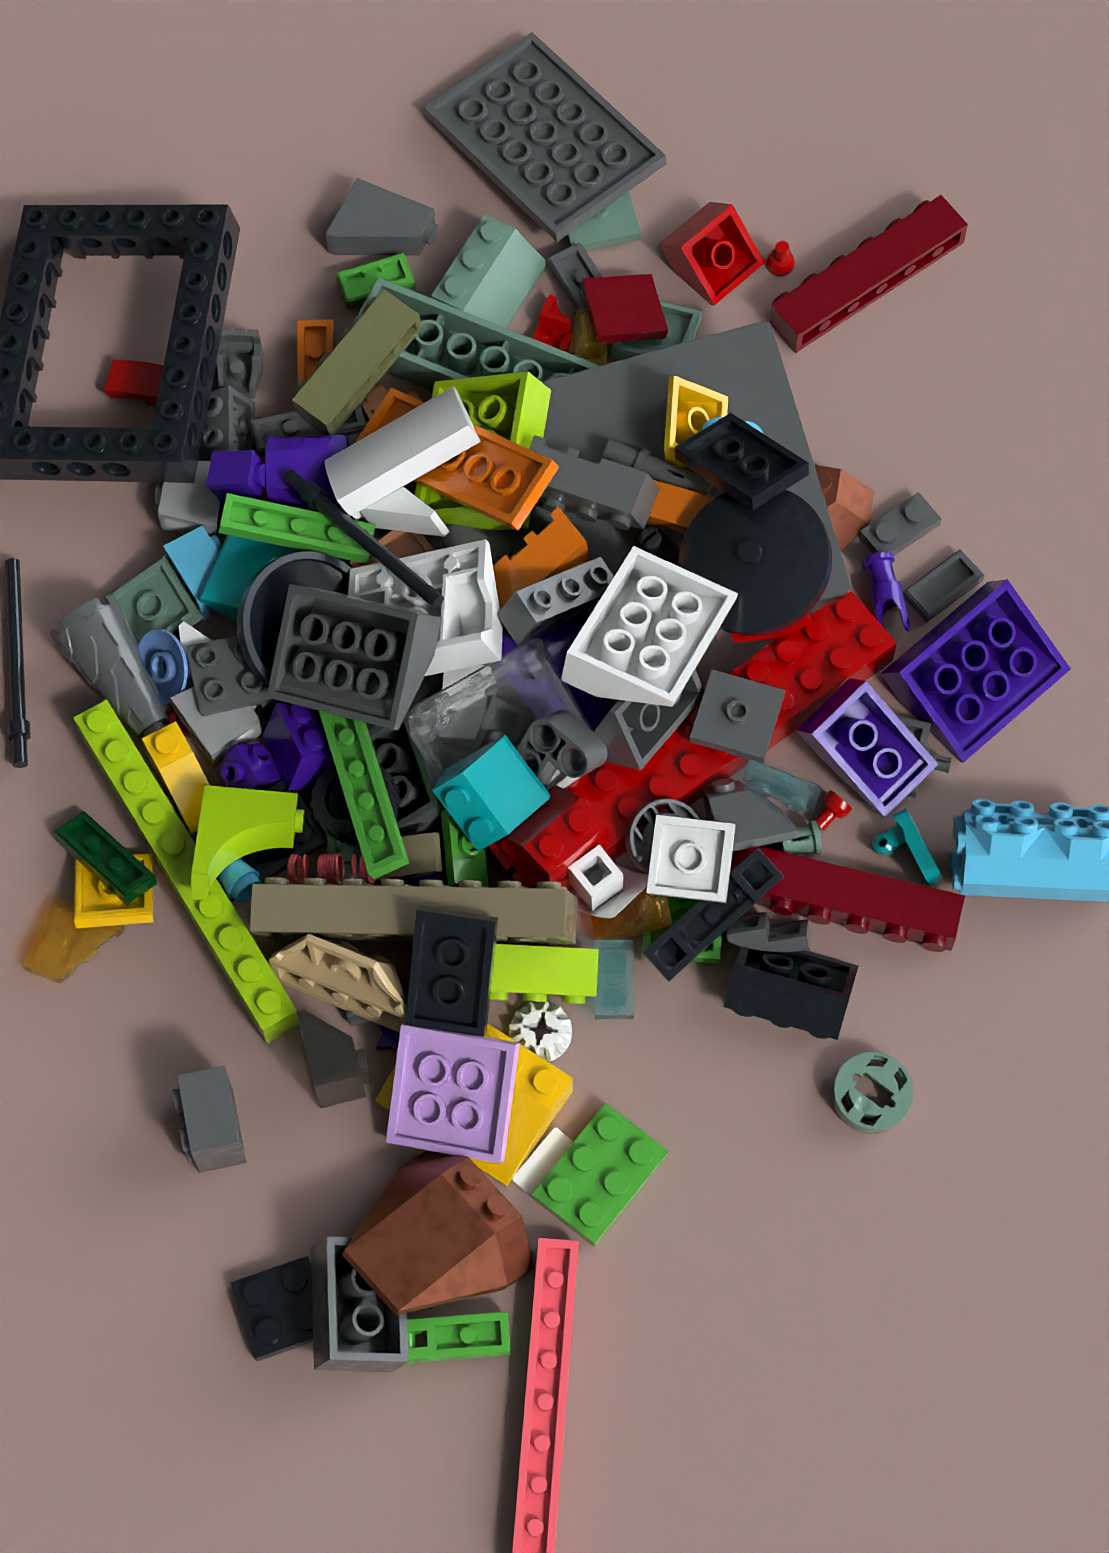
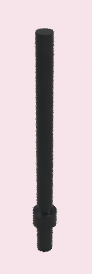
(316, 498)
(18, 727)

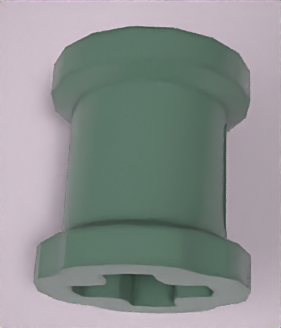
(808, 841)

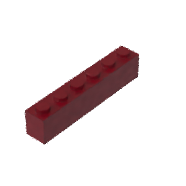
(867, 273)
(861, 900)

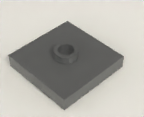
(737, 716)

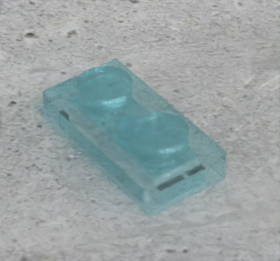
(791, 790)
(615, 980)

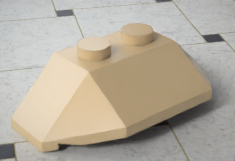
(343, 978)

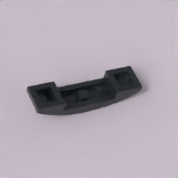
(710, 919)

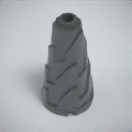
(108, 658)

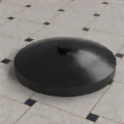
(767, 555)
(265, 599)

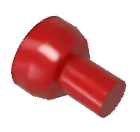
(780, 260)
(833, 808)

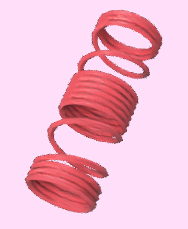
(328, 867)

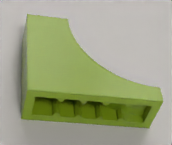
(238, 824)

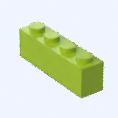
(544, 971)

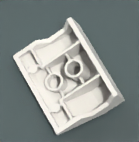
(466, 580)

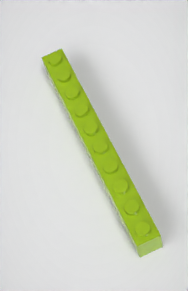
(174, 853)

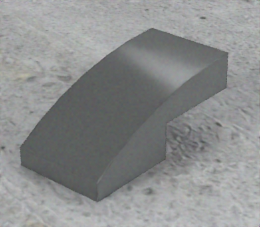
(756, 933)

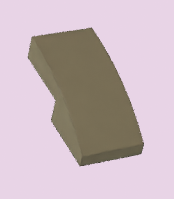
(423, 857)

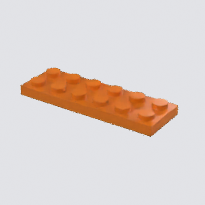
(488, 477)

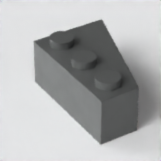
(597, 489)

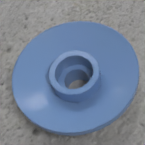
(165, 663)

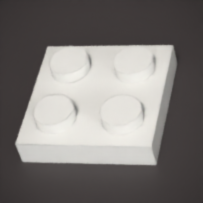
(691, 858)

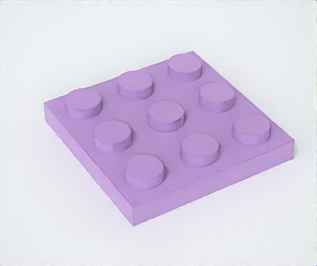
(452, 1093)

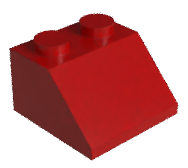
(712, 251)
(557, 835)

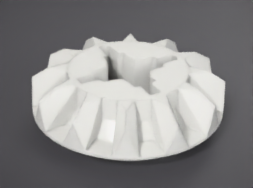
(556, 1020)

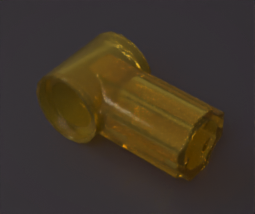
(585, 341)

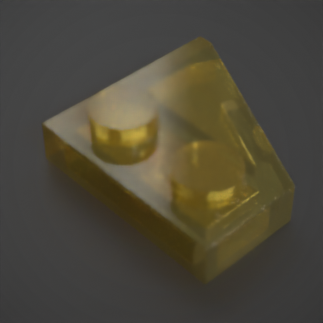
(62, 947)

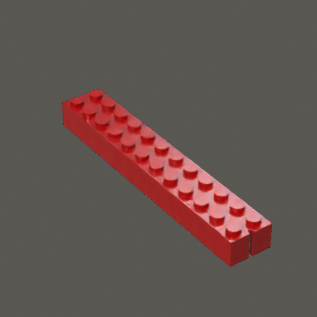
(805, 663)

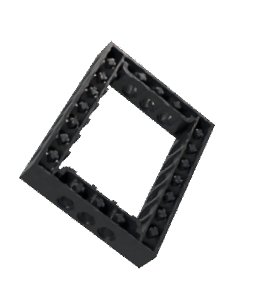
(170, 450)

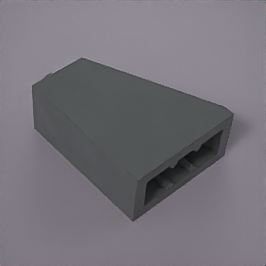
(380, 223)

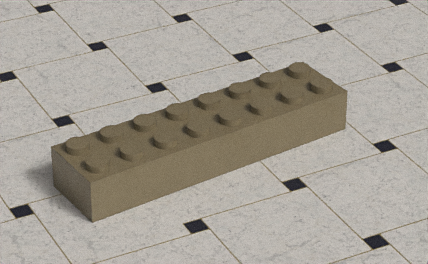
(389, 911)

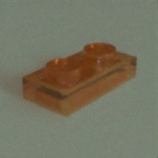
(640, 916)

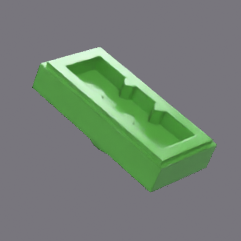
(359, 281)
(461, 856)

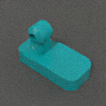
(908, 834)

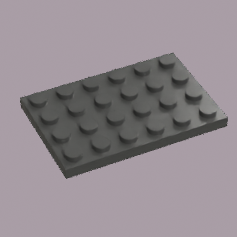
(545, 136)

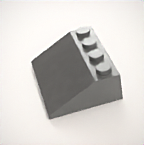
(351, 655)

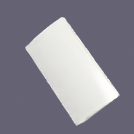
(401, 451)

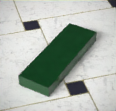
(105, 857)

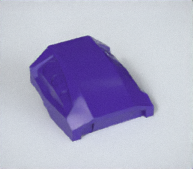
(307, 458)

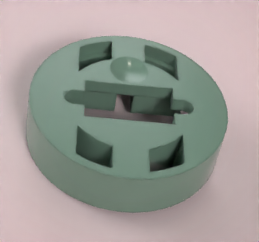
(862, 1106)

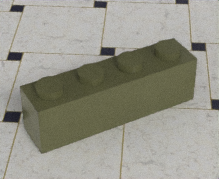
(356, 362)

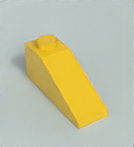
(177, 771)

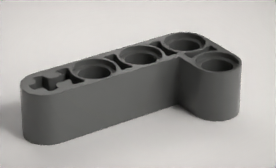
(562, 748)

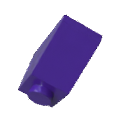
(236, 474)

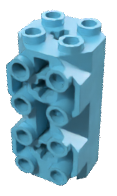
(1031, 855)

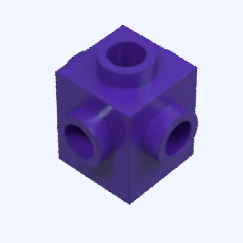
(248, 767)

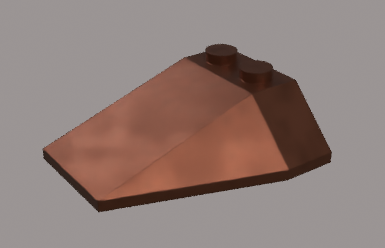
(439, 1236)

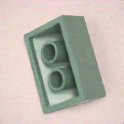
(492, 273)

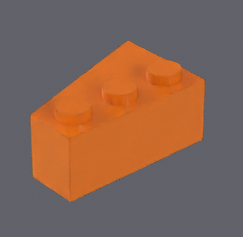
(545, 555)

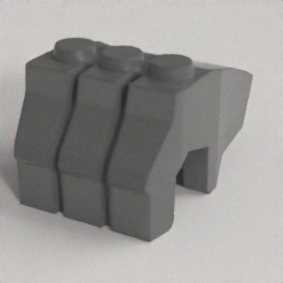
(240, 360)

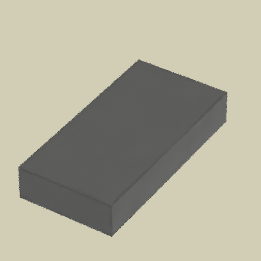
(943, 585)

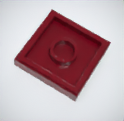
(624, 308)

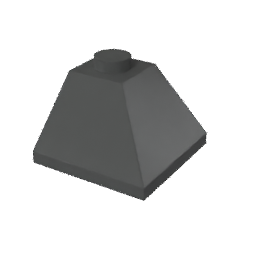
(755, 817)

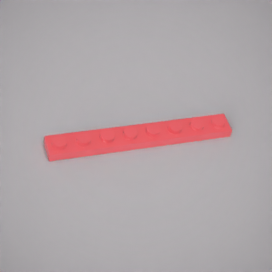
(546, 1397)

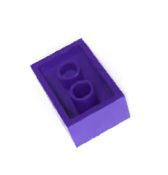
(867, 745)

